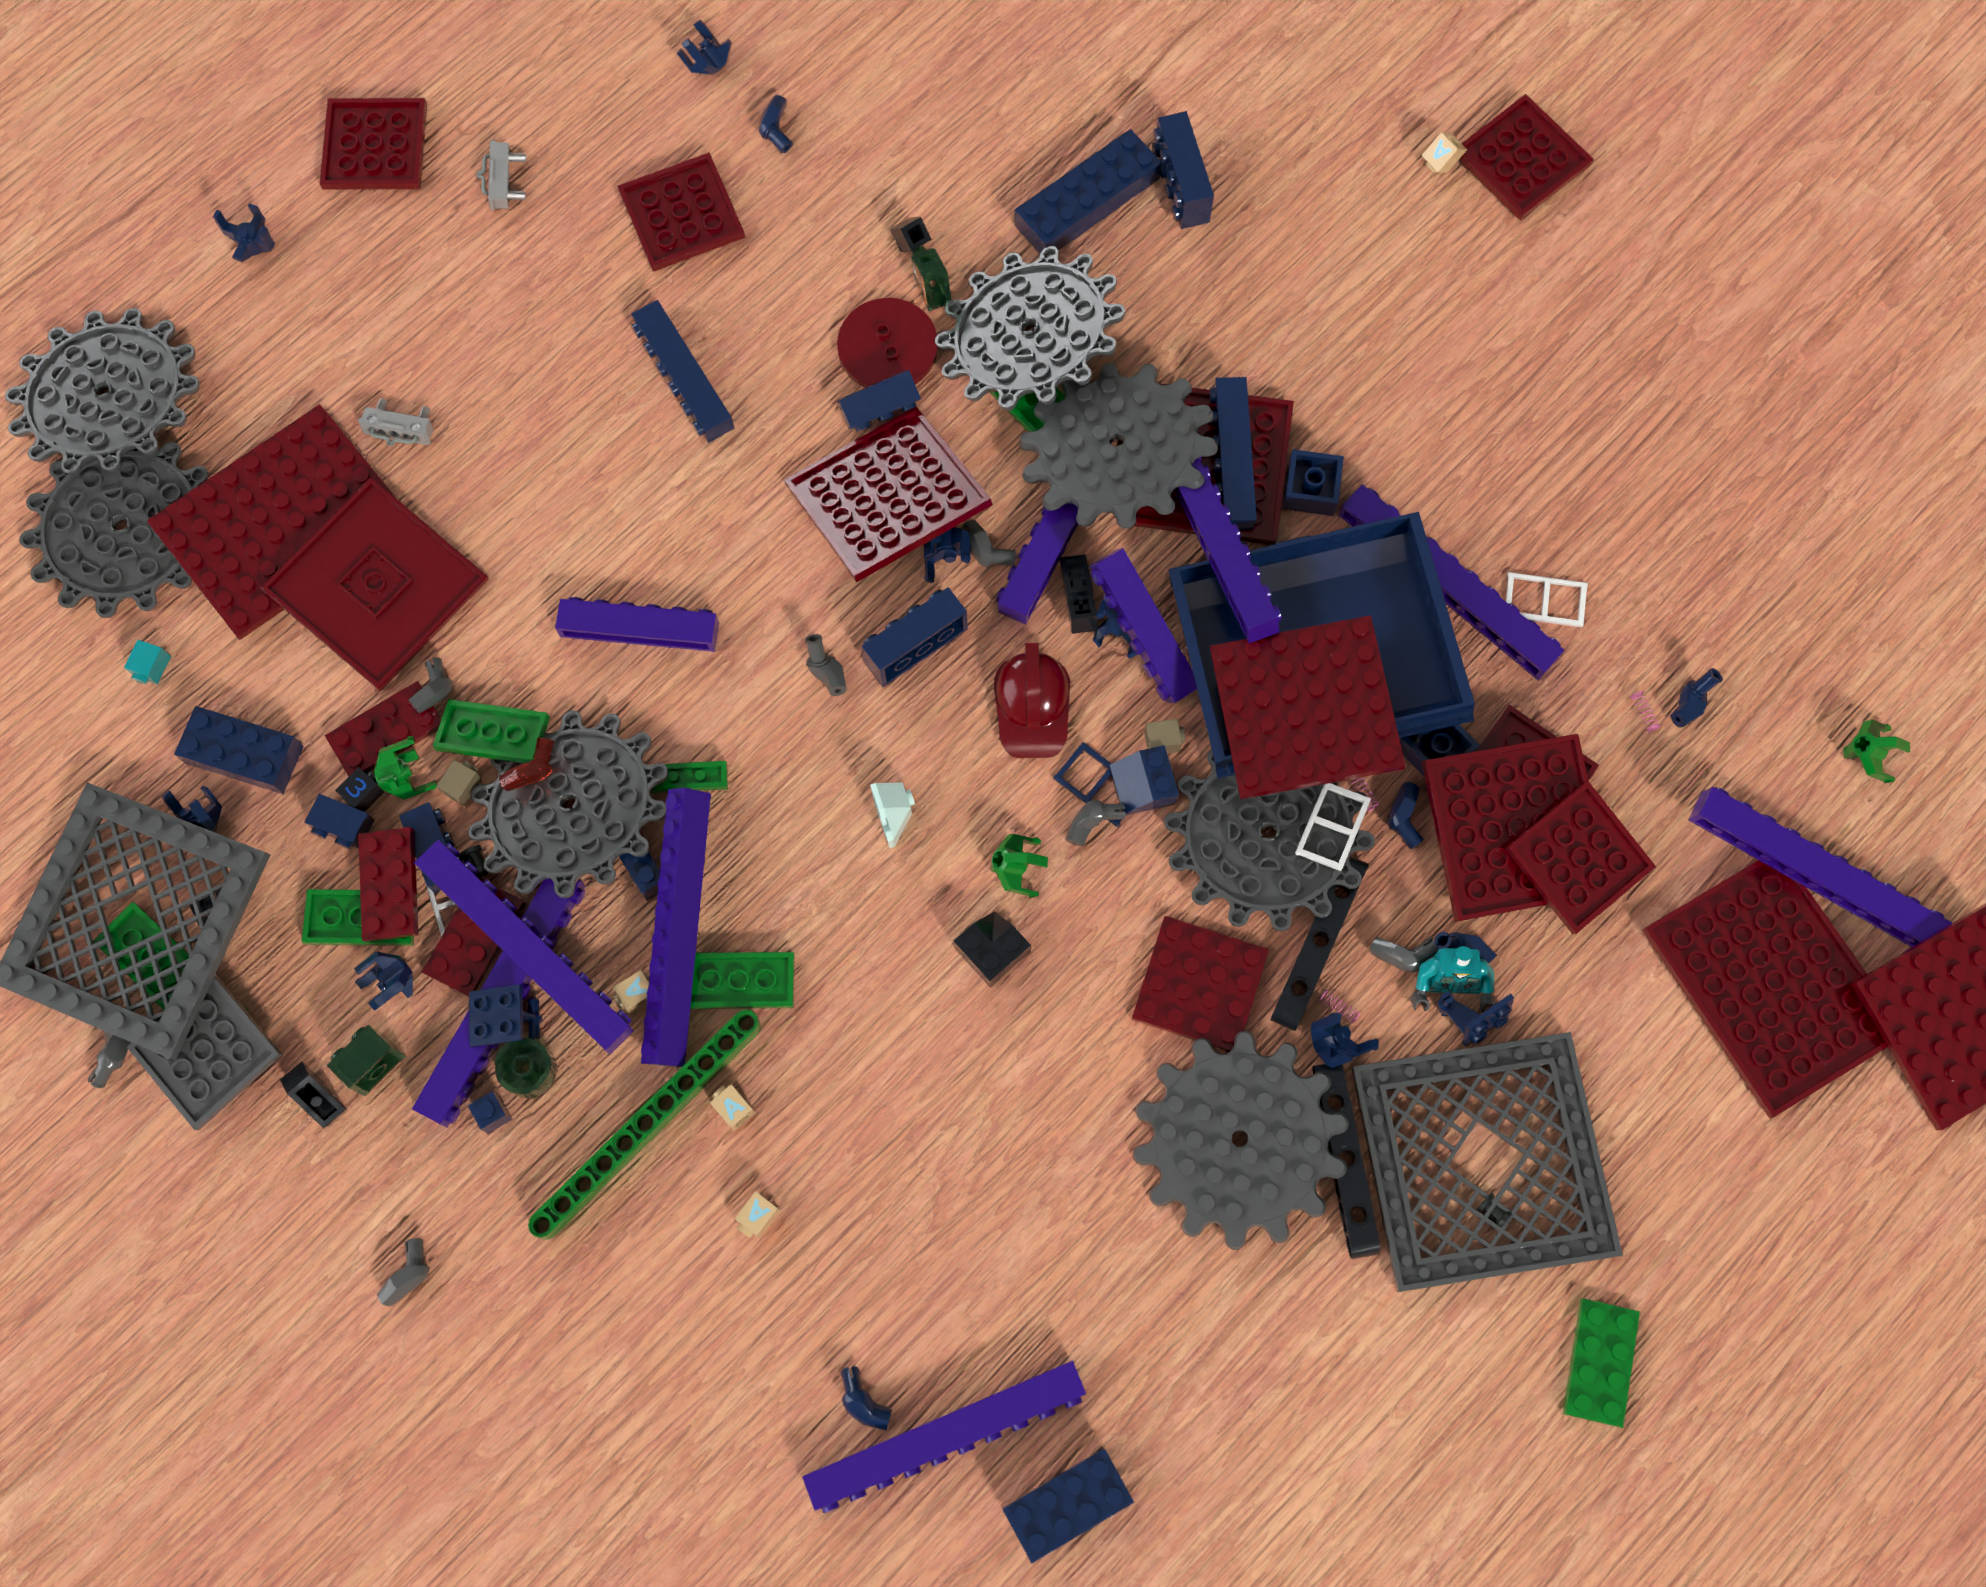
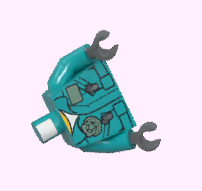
(1455, 972)

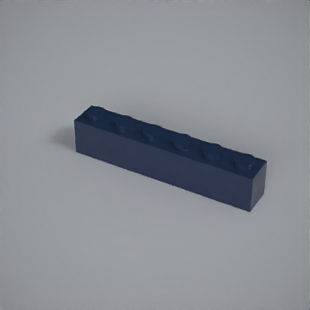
(682, 370)
(1234, 449)

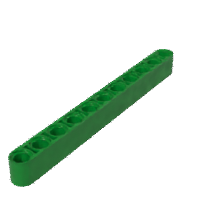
(632, 1127)

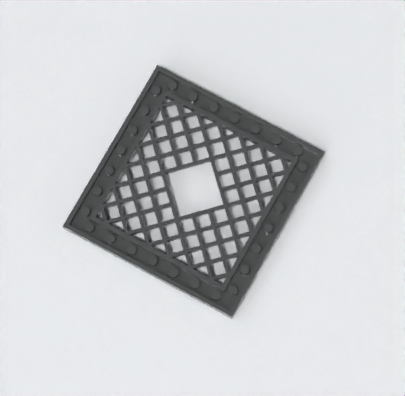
(204, 960)
(1576, 1129)

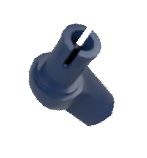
(770, 123)
(1694, 698)
(1400, 814)
(1457, 939)
(859, 1403)

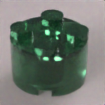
(517, 1081)

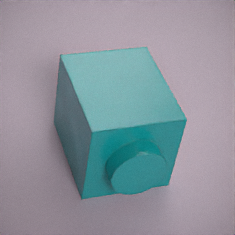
(147, 662)

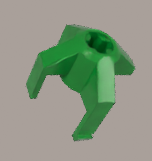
(1874, 749)
(394, 774)
(1011, 862)

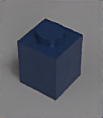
(490, 1112)

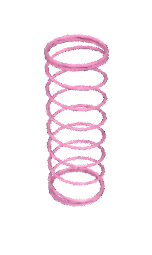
(1641, 692)
(1375, 805)
(1355, 1018)

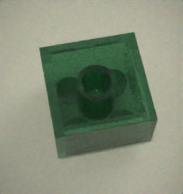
(365, 1060)

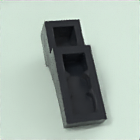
(1079, 594)

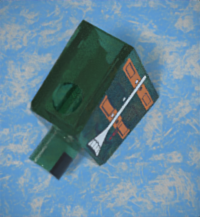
(926, 268)

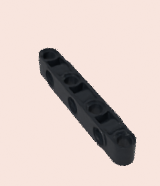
(1313, 957)
(1351, 1188)

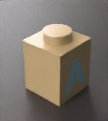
(1443, 153)
(632, 992)
(731, 1107)
(756, 1216)

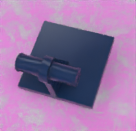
(499, 1018)
(1472, 1023)

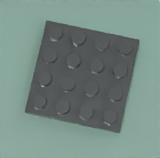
(216, 1059)

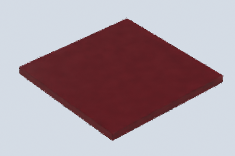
(374, 583)

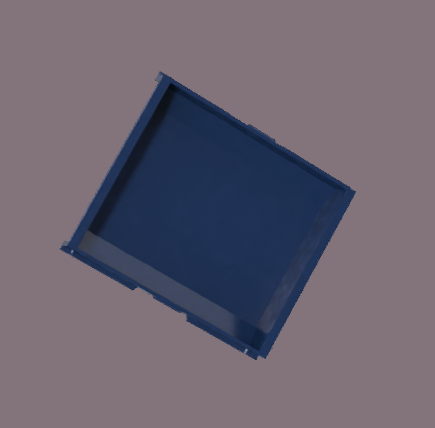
(1333, 578)

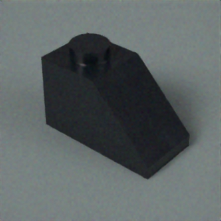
(312, 1094)

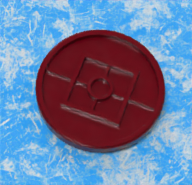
(886, 340)

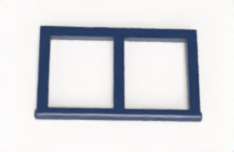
(1058, 777)

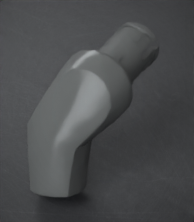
(982, 548)
(825, 666)
(434, 691)
(1089, 817)
(1403, 958)
(109, 1059)
(408, 1277)

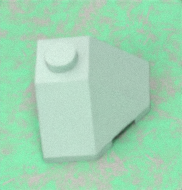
(893, 808)

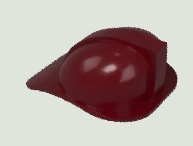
(1032, 704)

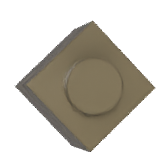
(1165, 733)
(459, 781)

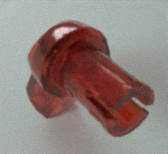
(531, 771)

